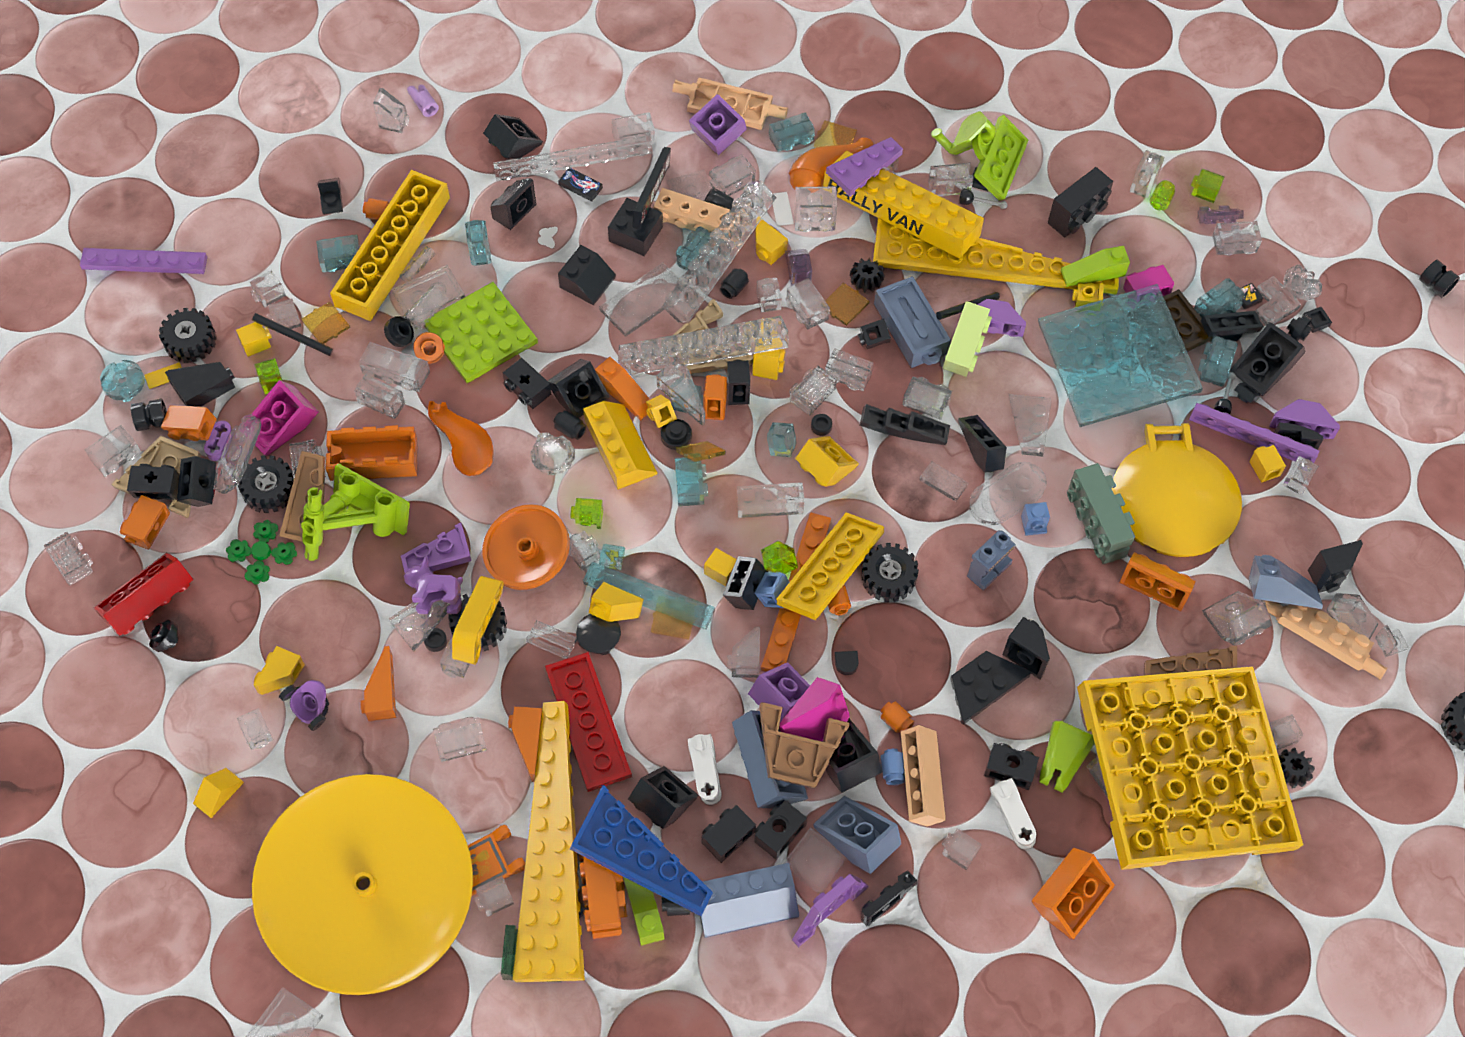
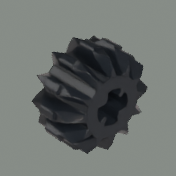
(867, 275)
(1303, 768)

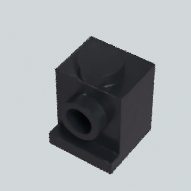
(879, 328)

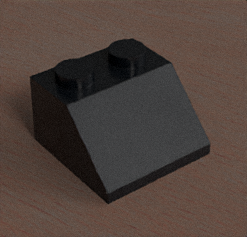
(511, 136)
(514, 203)
(586, 275)
(578, 387)
(1333, 566)
(1028, 647)
(662, 797)

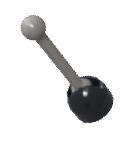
(967, 198)
(1224, 404)

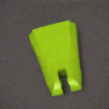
(1065, 753)

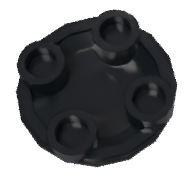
(597, 634)

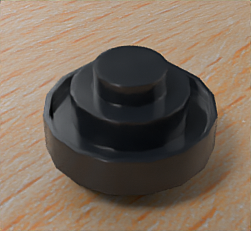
(1300, 328)
(399, 331)
(676, 434)
(164, 636)

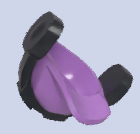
(308, 702)

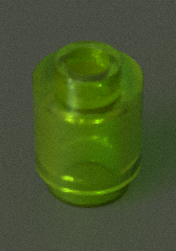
(1162, 195)

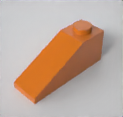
(623, 387)
(380, 691)
(526, 731)

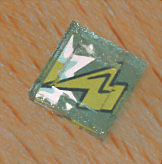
(612, 556)

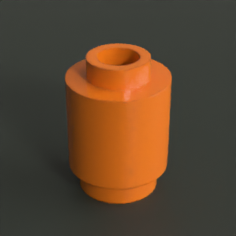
(374, 208)
(840, 603)
(896, 717)

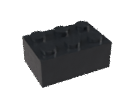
(1080, 202)

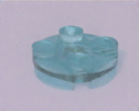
(122, 391)

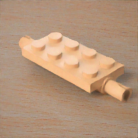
(749, 104)
(1328, 635)

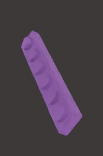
(143, 261)
(1251, 434)

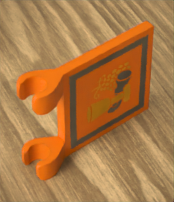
(488, 860)

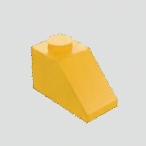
(769, 243)
(615, 604)

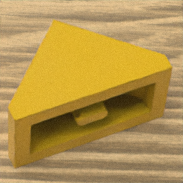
(216, 791)

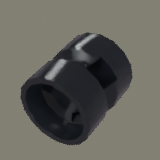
(1440, 279)
(148, 414)

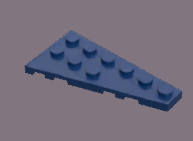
(631, 850)

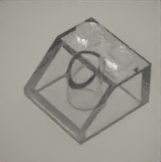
(1238, 617)

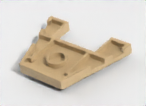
(704, 317)
(160, 453)

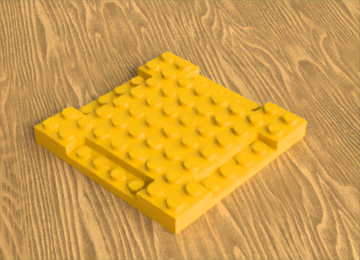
(1189, 766)

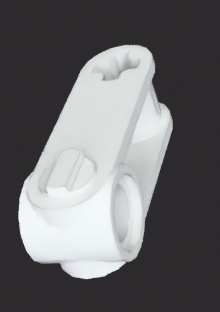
(705, 767)
(1014, 813)

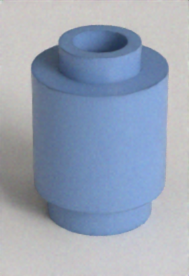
(893, 767)

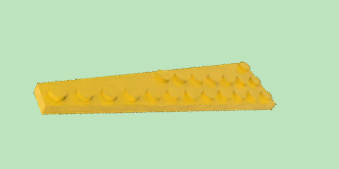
(982, 260)
(549, 910)

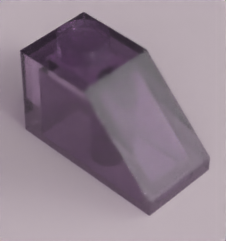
(798, 265)

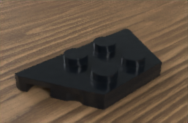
(984, 683)

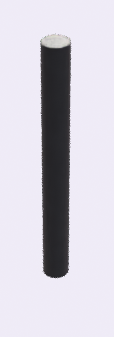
(959, 308)
(292, 334)

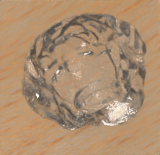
(1302, 283)
(552, 454)

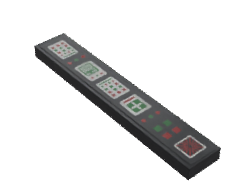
(651, 188)

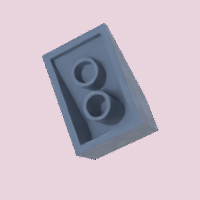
(1279, 583)
(859, 833)

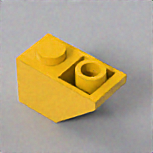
(279, 671)

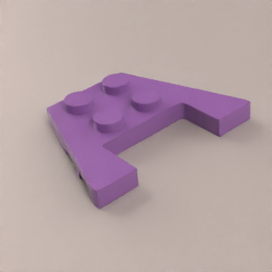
(827, 903)

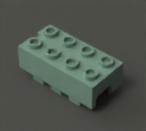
(1101, 513)

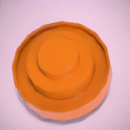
(429, 347)

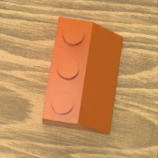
(1157, 581)
(1073, 892)

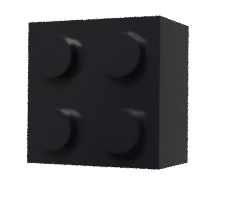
(636, 240)

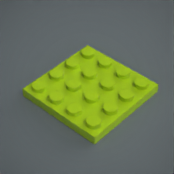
(481, 332)

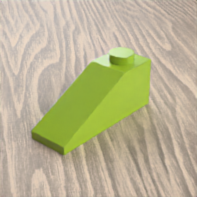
(1100, 266)
(644, 913)

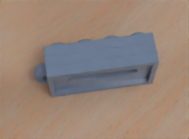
(912, 322)

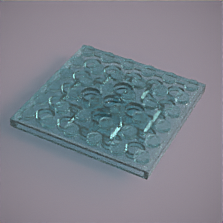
(1102, 386)

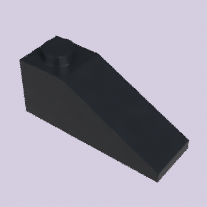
(984, 445)

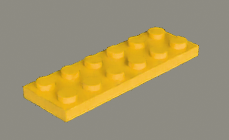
(830, 566)

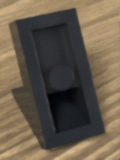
(330, 195)

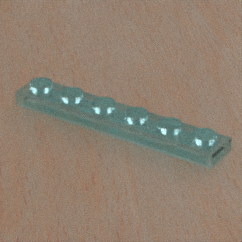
(654, 597)

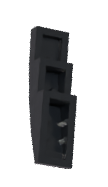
(906, 426)

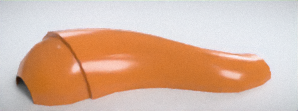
(811, 166)
(469, 441)

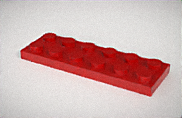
(590, 722)

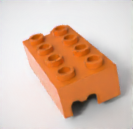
(373, 451)
(604, 898)

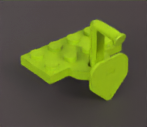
(995, 146)

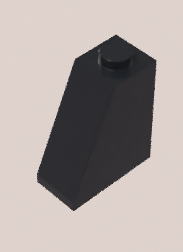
(201, 383)

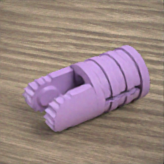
(423, 100)

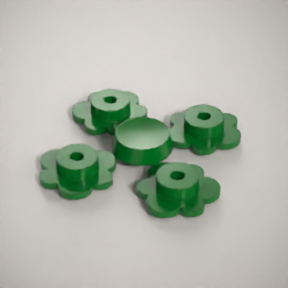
(261, 551)

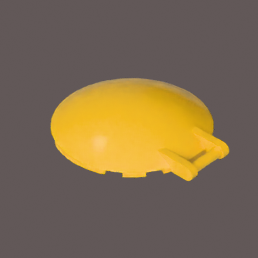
(1178, 494)

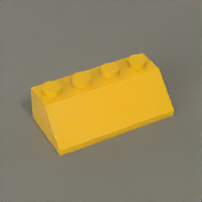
(618, 443)

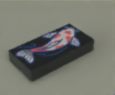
(580, 184)

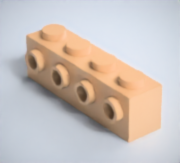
(697, 214)
(923, 776)

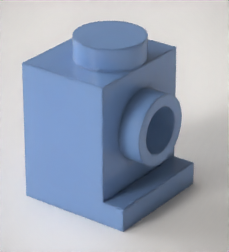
(1035, 518)
(771, 587)

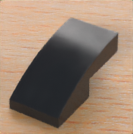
(1300, 434)

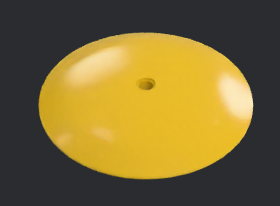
(311, 875)

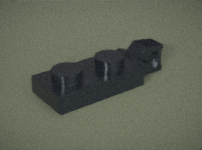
(888, 898)

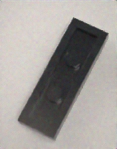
(1231, 323)

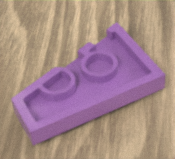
(443, 552)

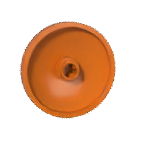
(526, 547)

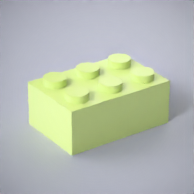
(967, 339)

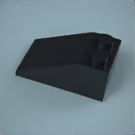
(1268, 359)
(853, 760)

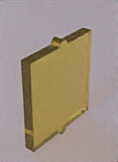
(834, 134)
(846, 303)
(325, 323)
(700, 451)
(670, 626)

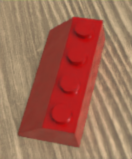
(144, 594)

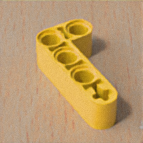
(474, 620)

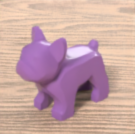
(433, 588)

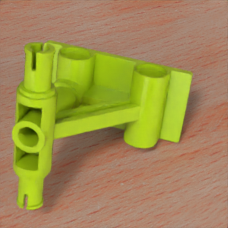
(357, 503)

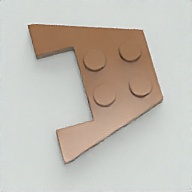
(795, 757)

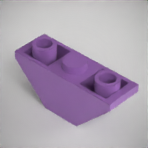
(1004, 318)
(1309, 415)

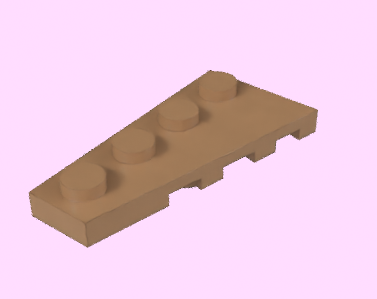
(309, 474)
(1209, 660)

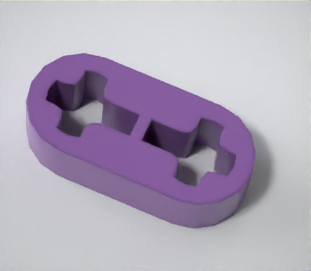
(217, 440)

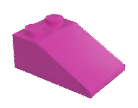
(282, 416)
(811, 711)

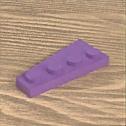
(860, 167)

